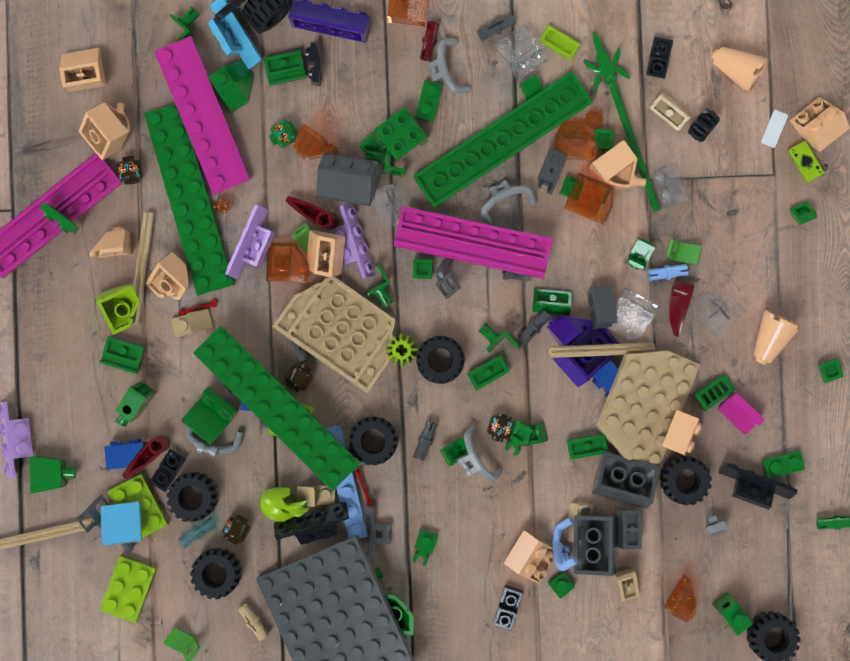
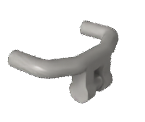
(440, 70)
(501, 192)
(214, 450)
(475, 460)

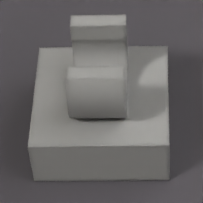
(714, 527)

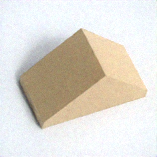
(627, 584)

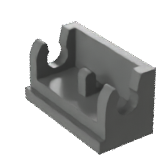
(551, 169)
(602, 306)
(628, 528)

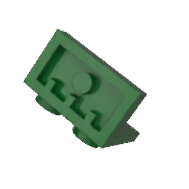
(400, 134)
(209, 416)

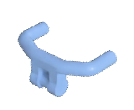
(560, 552)

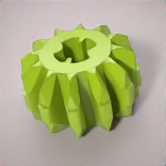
(406, 345)

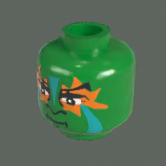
(283, 133)

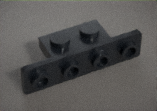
(756, 488)
(313, 525)

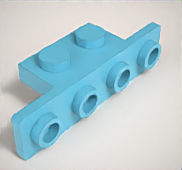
(233, 36)

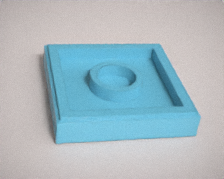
(121, 523)

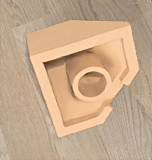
(113, 244)
(169, 278)

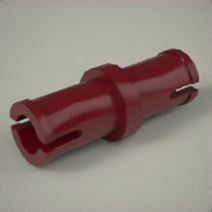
(429, 41)

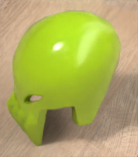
(279, 506)

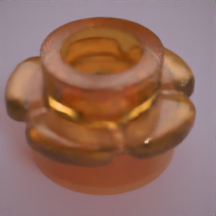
(589, 119)
(221, 206)

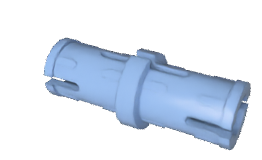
(667, 272)

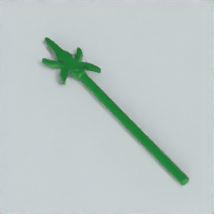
(607, 71)

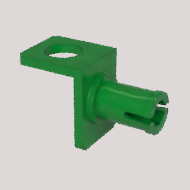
(185, 21)
(383, 159)
(380, 289)
(494, 338)

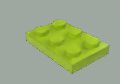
(138, 490)
(128, 589)

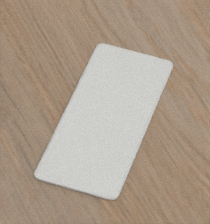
(774, 128)

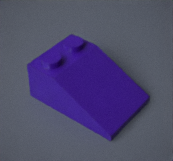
(584, 368)

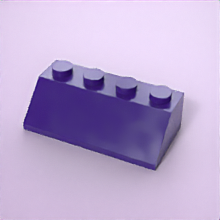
(330, 20)

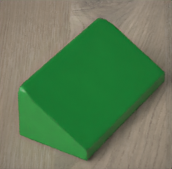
(552, 301)

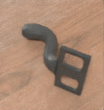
(443, 279)
(128, 547)

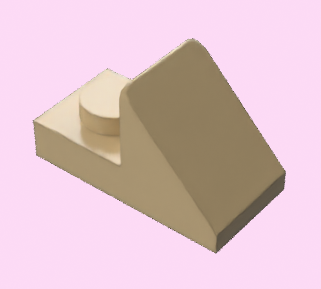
(191, 323)
(316, 495)

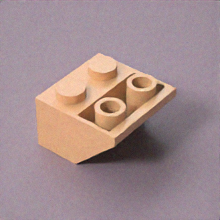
(82, 70)
(820, 123)
(325, 253)
(682, 433)
(530, 557)

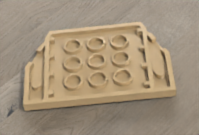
(340, 330)
(644, 403)

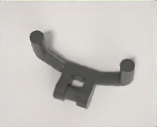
(373, 527)

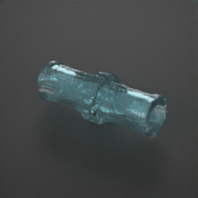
(198, 532)

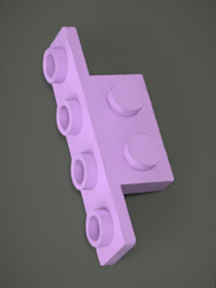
(252, 244)
(355, 247)
(15, 440)

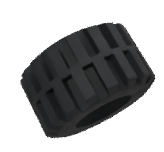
(265, 13)
(452, 347)
(366, 456)
(701, 485)
(177, 503)
(200, 577)
(762, 626)

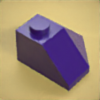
(567, 328)

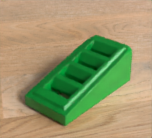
(701, 401)

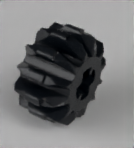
(703, 125)

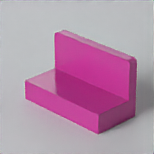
(740, 413)

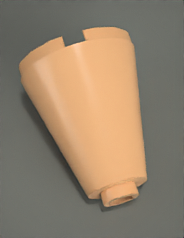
(740, 66)
(773, 336)

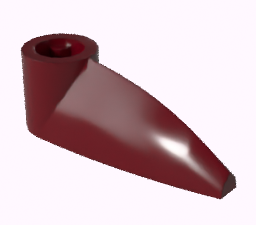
(313, 213)
(679, 303)
(147, 455)

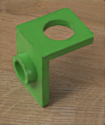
(301, 236)
(684, 252)
(182, 643)

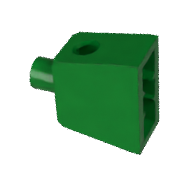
(134, 403)
(48, 473)
(733, 614)

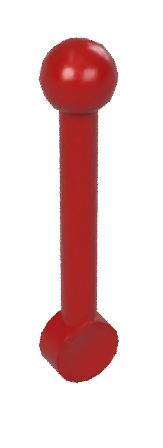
(213, 303)
(369, 502)

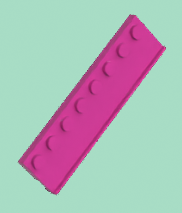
(202, 115)
(70, 196)
(473, 242)

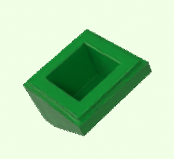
(531, 87)
(539, 435)

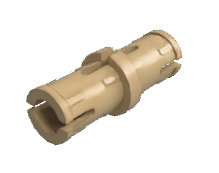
(253, 621)

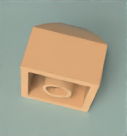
(105, 129)
(617, 168)

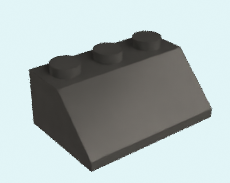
(347, 179)
(626, 480)
(595, 544)

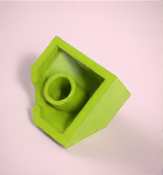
(118, 307)

